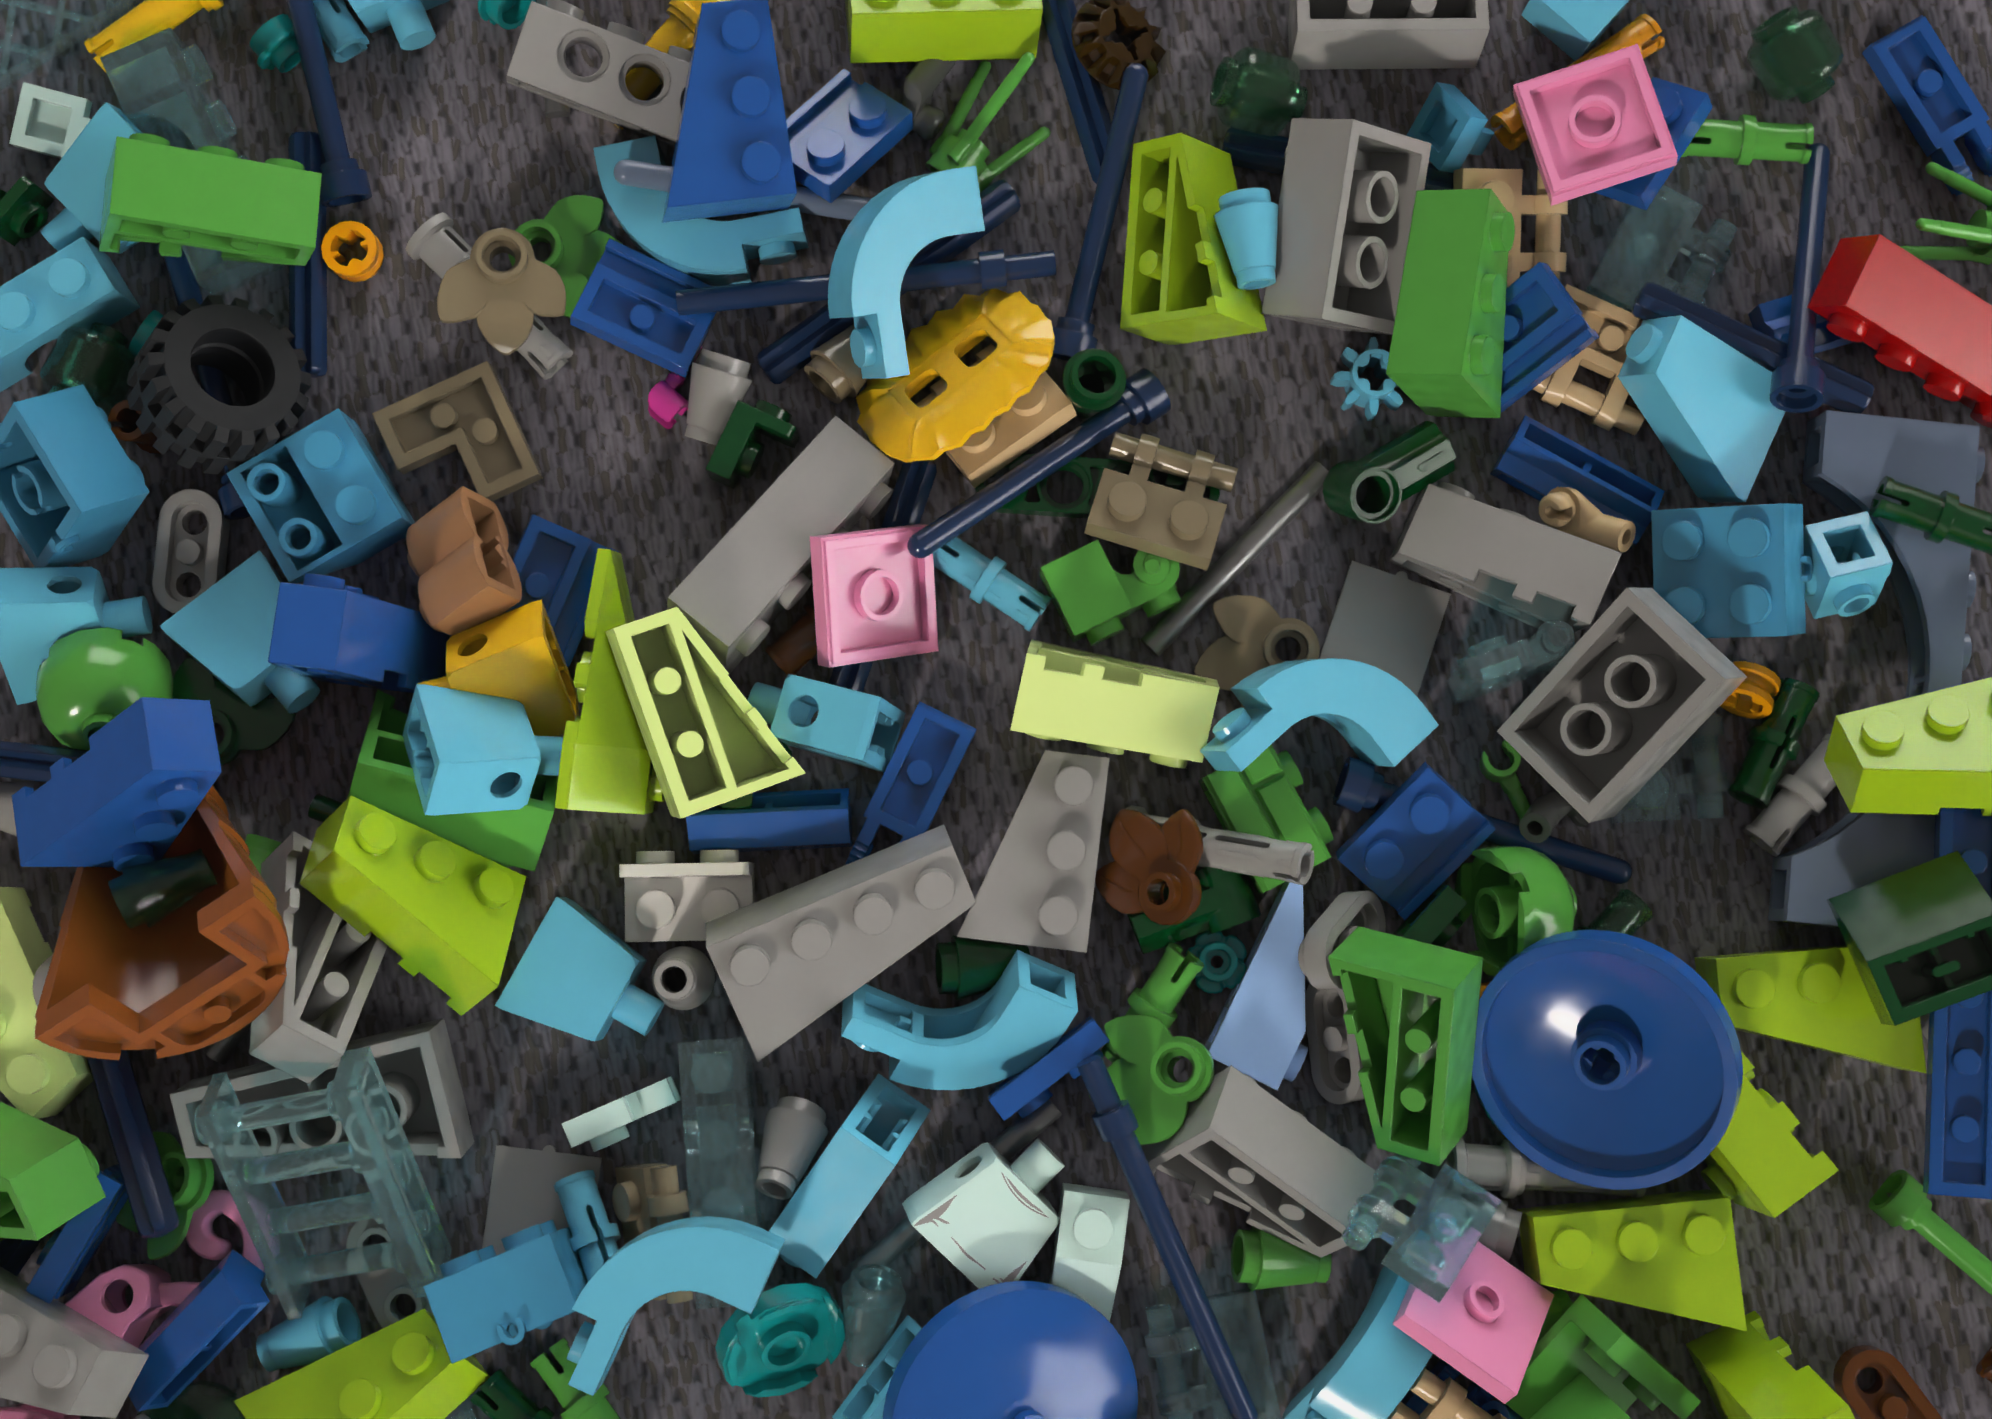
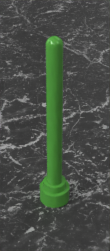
(1912, 1210)

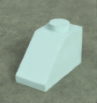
(1090, 1243)

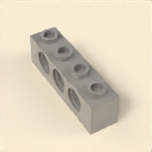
(541, 69)

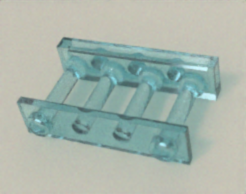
(374, 1148)

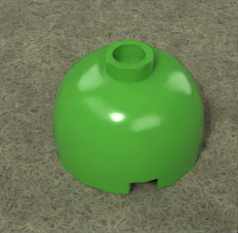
(96, 678)
(1513, 901)

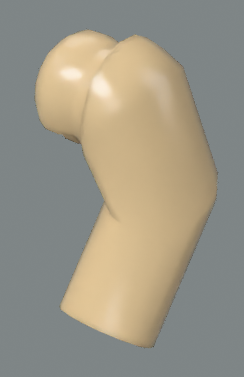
(1576, 515)

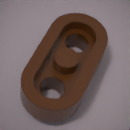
(1891, 1396)

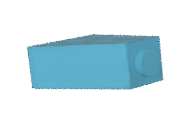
(1702, 405)
(848, 1175)

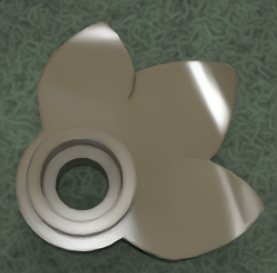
(501, 299)
(1250, 640)

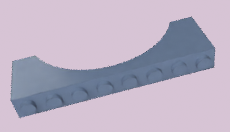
(1934, 587)

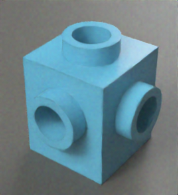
(1847, 565)

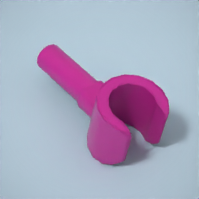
(666, 401)

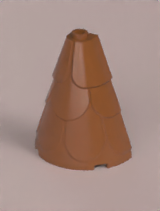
(173, 983)

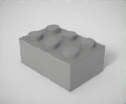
(1344, 224)
(1620, 703)

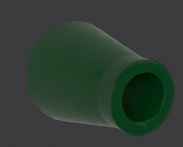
(1098, 372)
(971, 965)

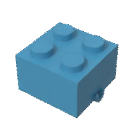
(65, 478)
(1733, 568)
(505, 1295)

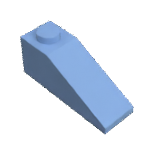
(1266, 1012)

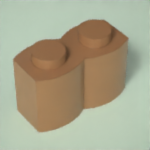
(462, 563)

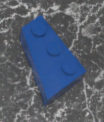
(733, 122)
(353, 637)
(124, 794)

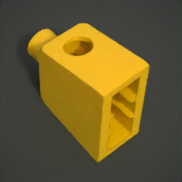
(515, 660)

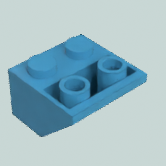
(322, 498)

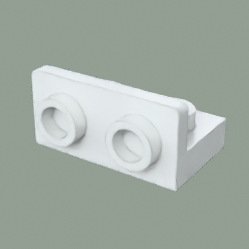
(679, 898)

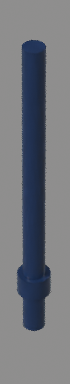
(990, 269)
(1117, 1125)

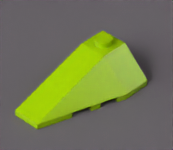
(603, 749)

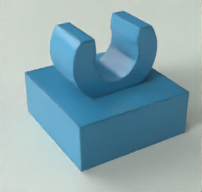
(1451, 126)

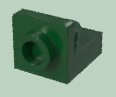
(23, 210)
(738, 447)
(1435, 918)

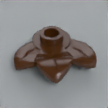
(1149, 858)

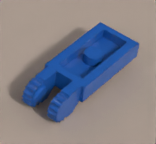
(1932, 97)
(915, 777)

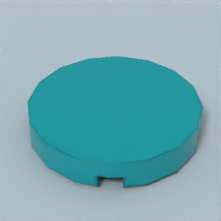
(781, 1340)

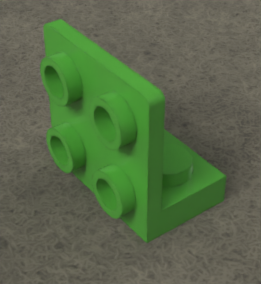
(1618, 1365)

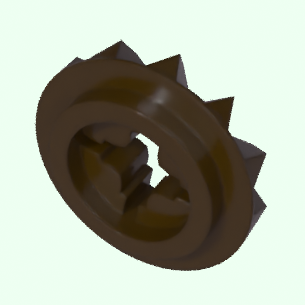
(1108, 59)

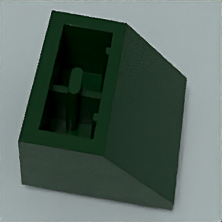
(1919, 937)

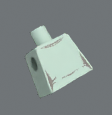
(989, 1212)

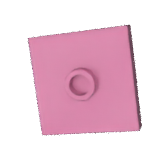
(1595, 124)
(872, 596)
(1482, 1323)

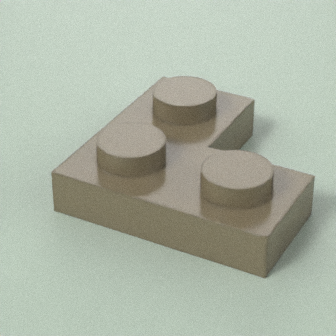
(465, 416)

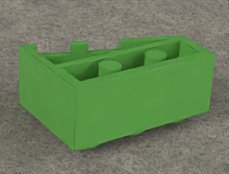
(1453, 304)
(388, 782)
(42, 1176)

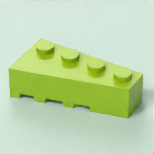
(1759, 1156)

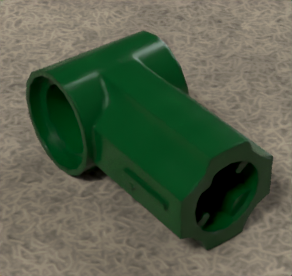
(1391, 474)
(1223, 904)

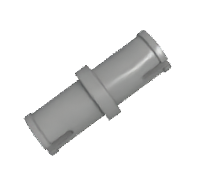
(1794, 803)

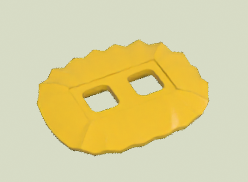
(972, 393)

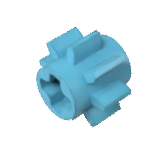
(1358, 389)

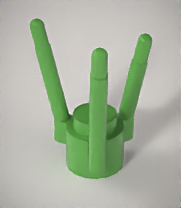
(964, 148)
(1977, 232)

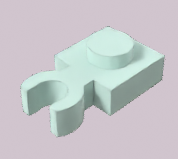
(48, 120)
(608, 1122)

